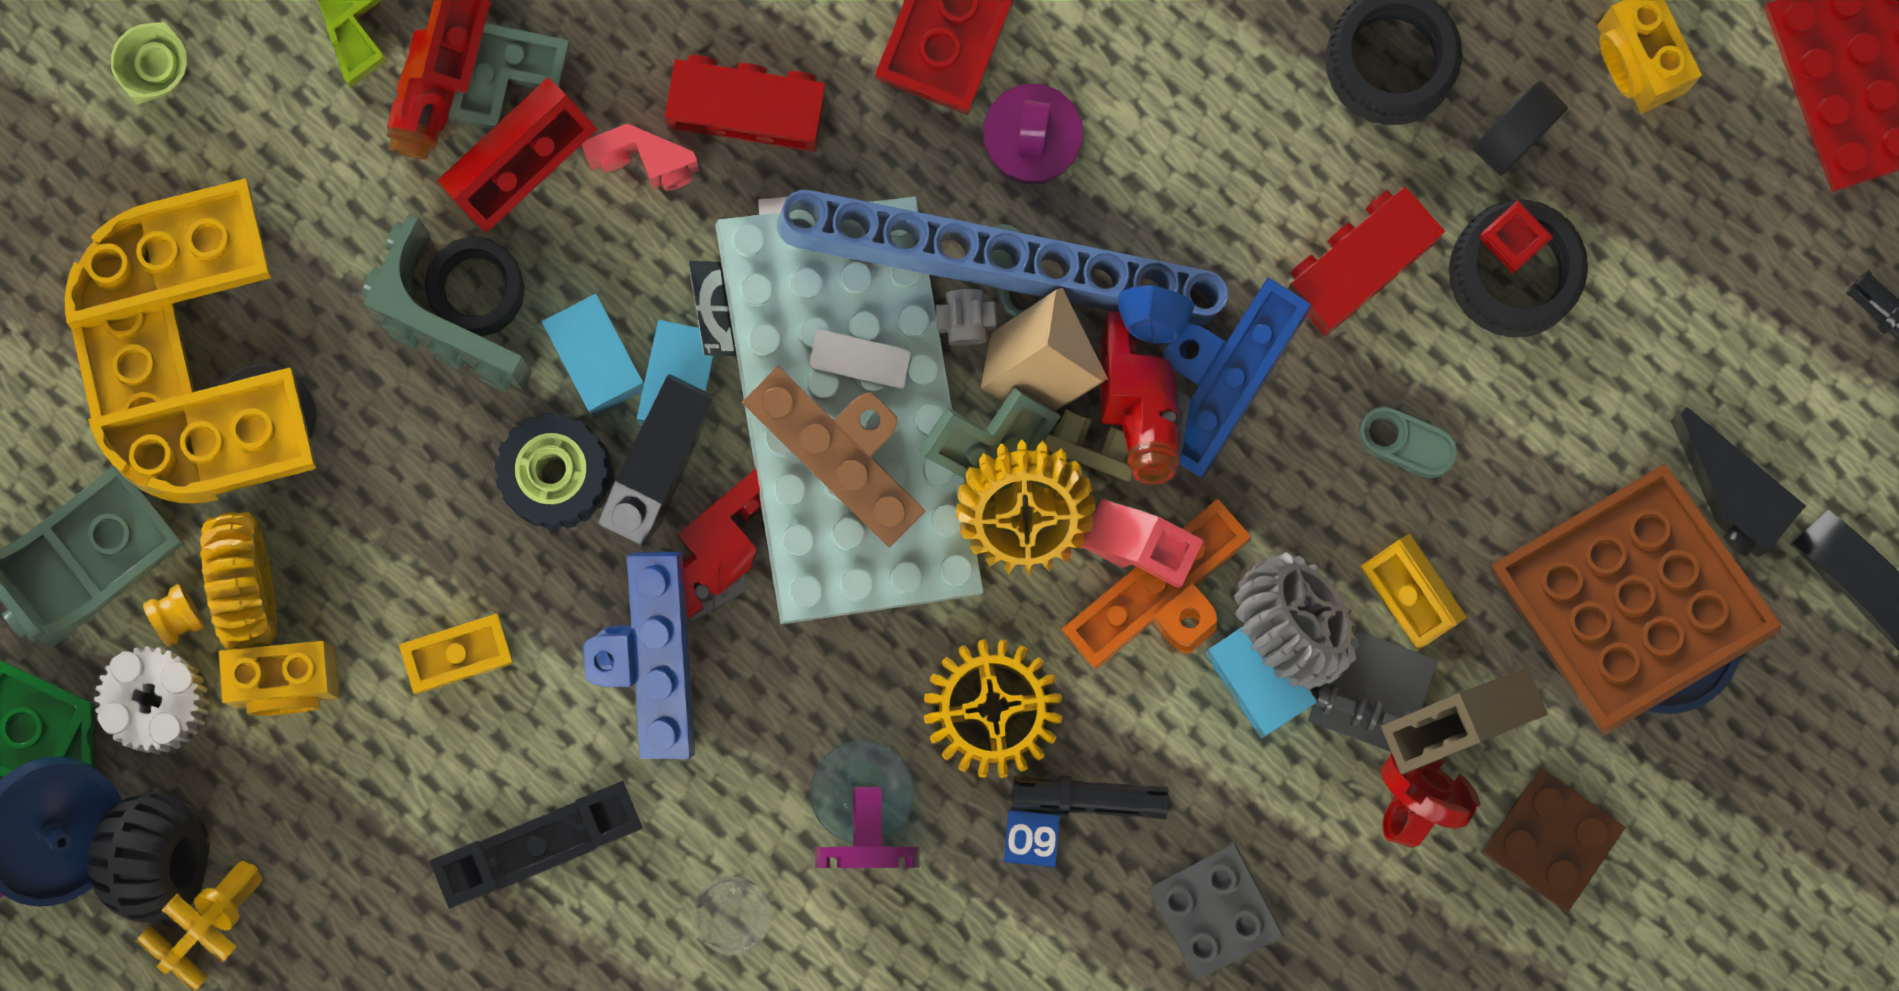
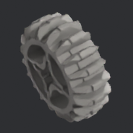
(1296, 621)

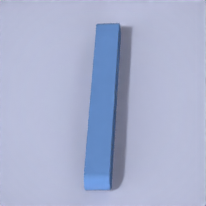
(978, 243)

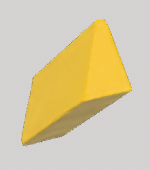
(1413, 591)

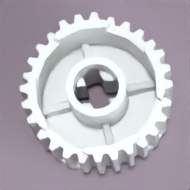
(123, 693)

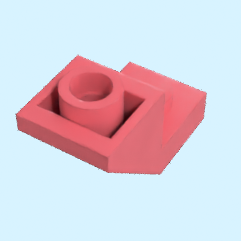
(663, 160)
(1143, 540)

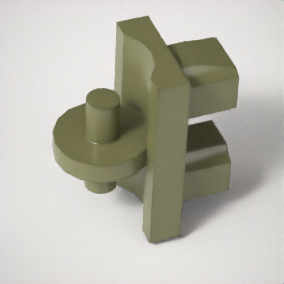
(1070, 437)

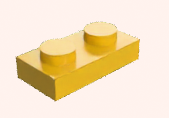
(456, 654)

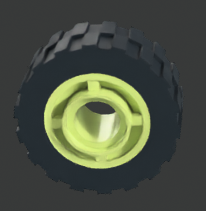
(528, 452)

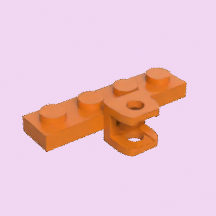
(1145, 599)

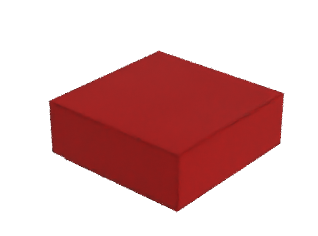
(1515, 237)

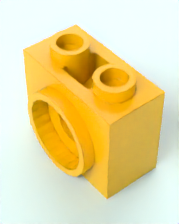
(1646, 53)
(279, 677)

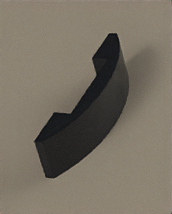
(1855, 569)
(536, 845)

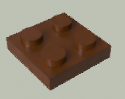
(1553, 840)

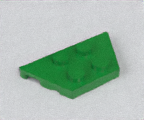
(41, 721)

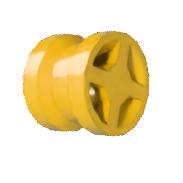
(173, 615)

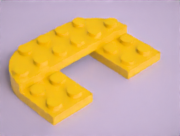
(135, 361)

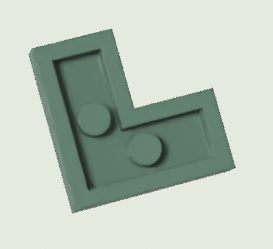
(504, 59)
(959, 442)

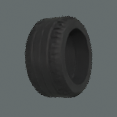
(1379, 105)
(1505, 319)

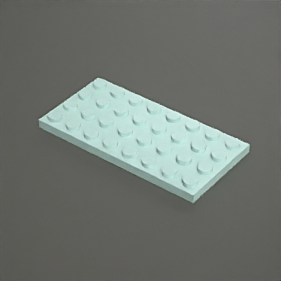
(817, 547)

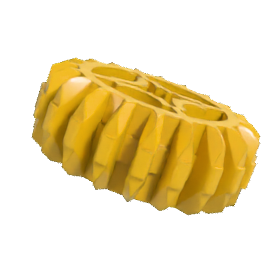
(981, 509)
(238, 580)
(986, 665)

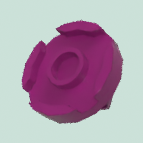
(1032, 133)
(867, 838)

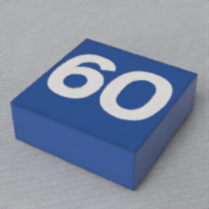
(1031, 838)

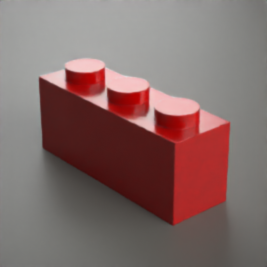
(745, 103)
(517, 155)
(1364, 258)

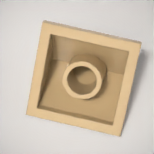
(1042, 355)

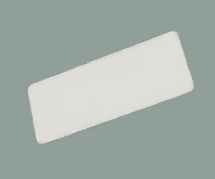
(859, 358)

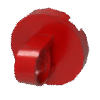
(1427, 799)

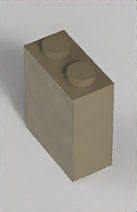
(1464, 720)

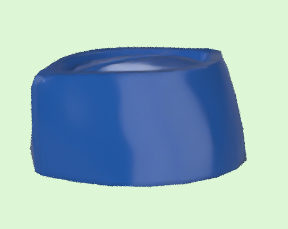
(1154, 313)

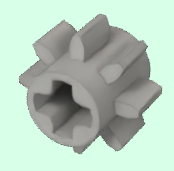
(966, 317)

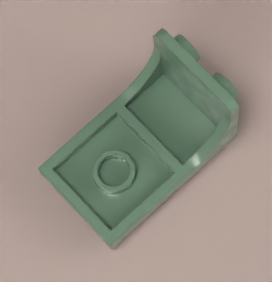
(393, 305)
(82, 558)

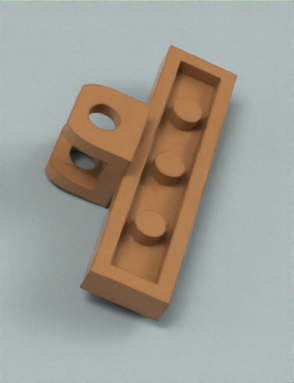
(839, 451)

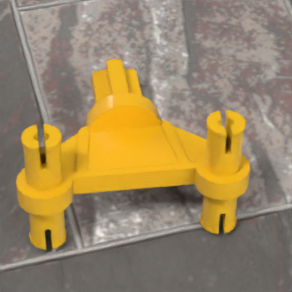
(216, 908)

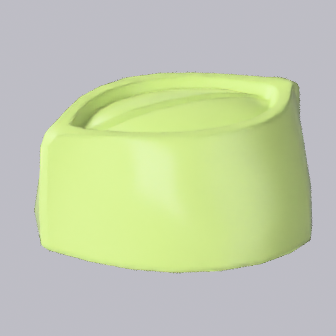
(148, 61)

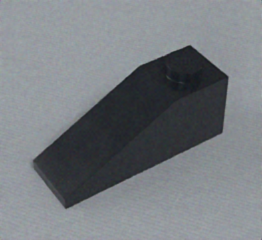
(656, 461)
(1738, 491)

